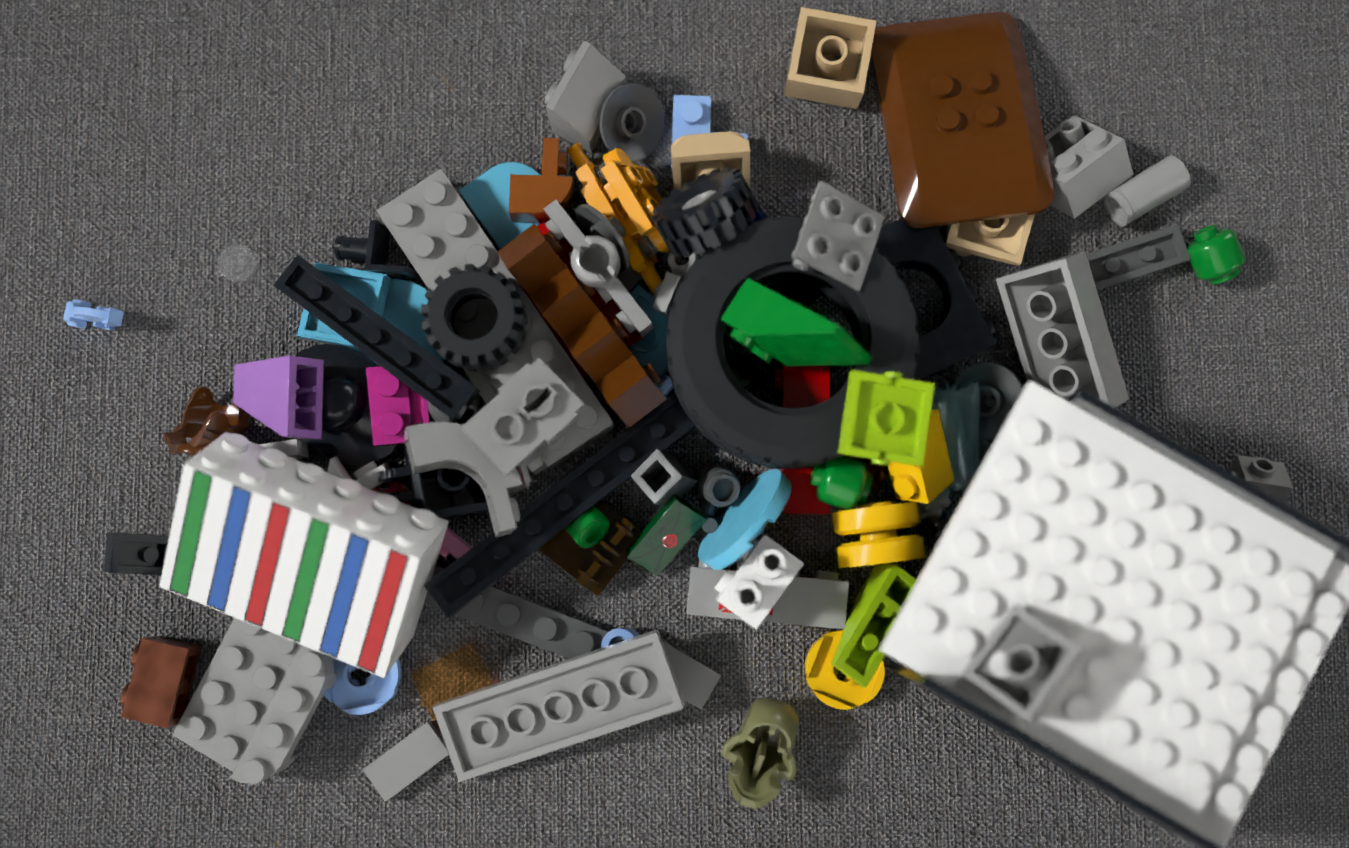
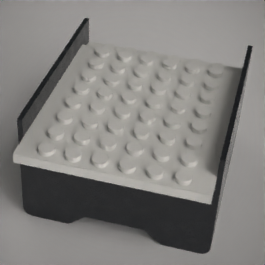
(1170, 574)

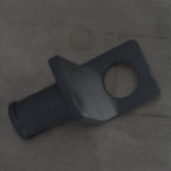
(374, 252)

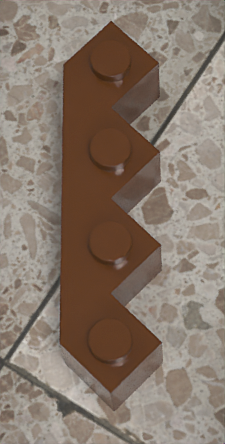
(587, 332)

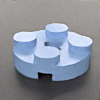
(366, 698)

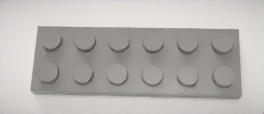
(558, 705)

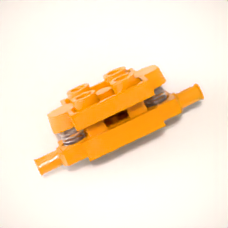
(630, 197)

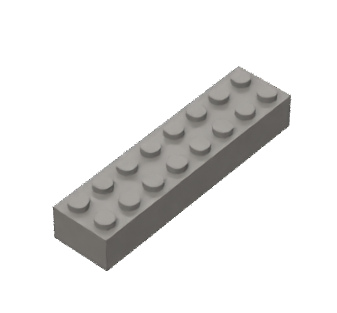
(443, 234)

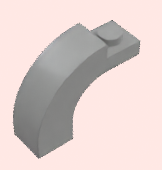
(447, 446)

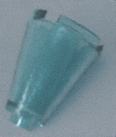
(960, 419)

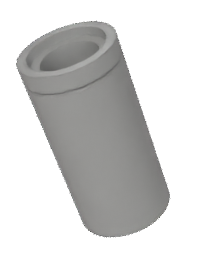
(1147, 190)

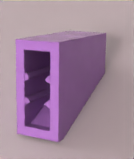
(282, 394)

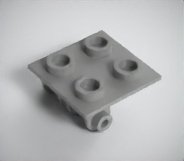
(837, 236)

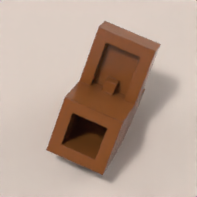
(534, 192)

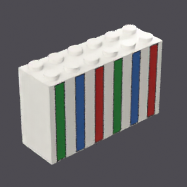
(301, 552)

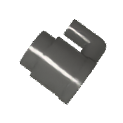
(717, 488)

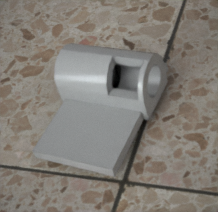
(524, 414)

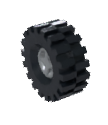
(705, 212)

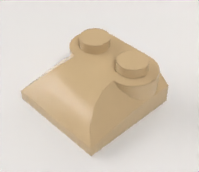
(706, 152)
(992, 239)

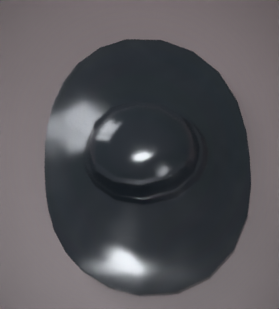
(345, 407)

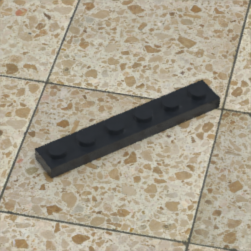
(377, 338)

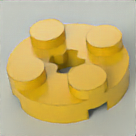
(823, 677)

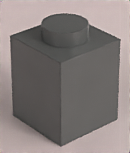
(663, 476)

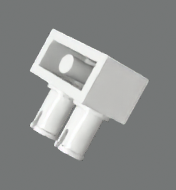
(758, 581)

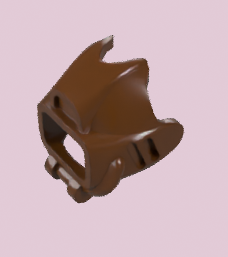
(204, 423)

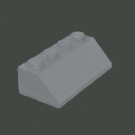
(1062, 329)

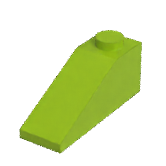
(870, 621)

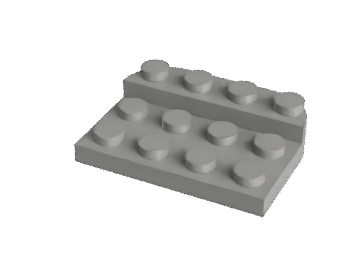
(255, 702)

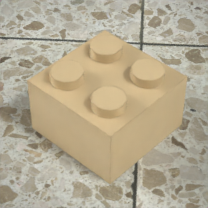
(830, 58)

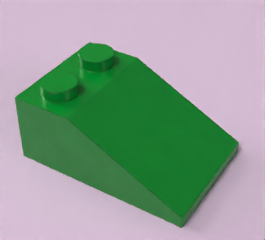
(788, 332)

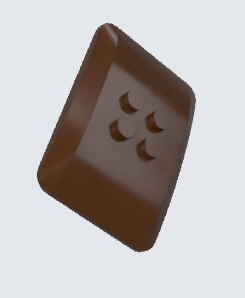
(961, 120)

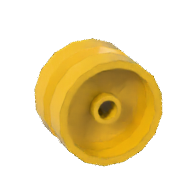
(878, 534)

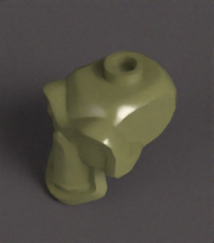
(762, 752)

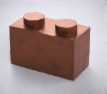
(160, 681)

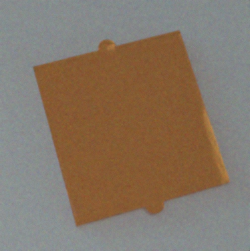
(451, 677)

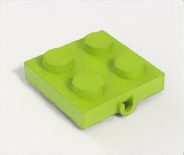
(886, 418)

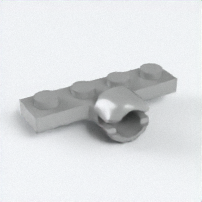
(597, 265)

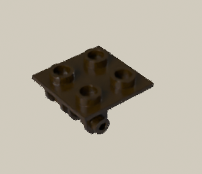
(597, 564)

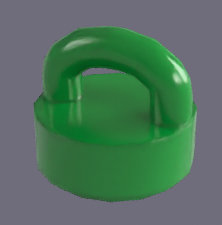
(589, 528)

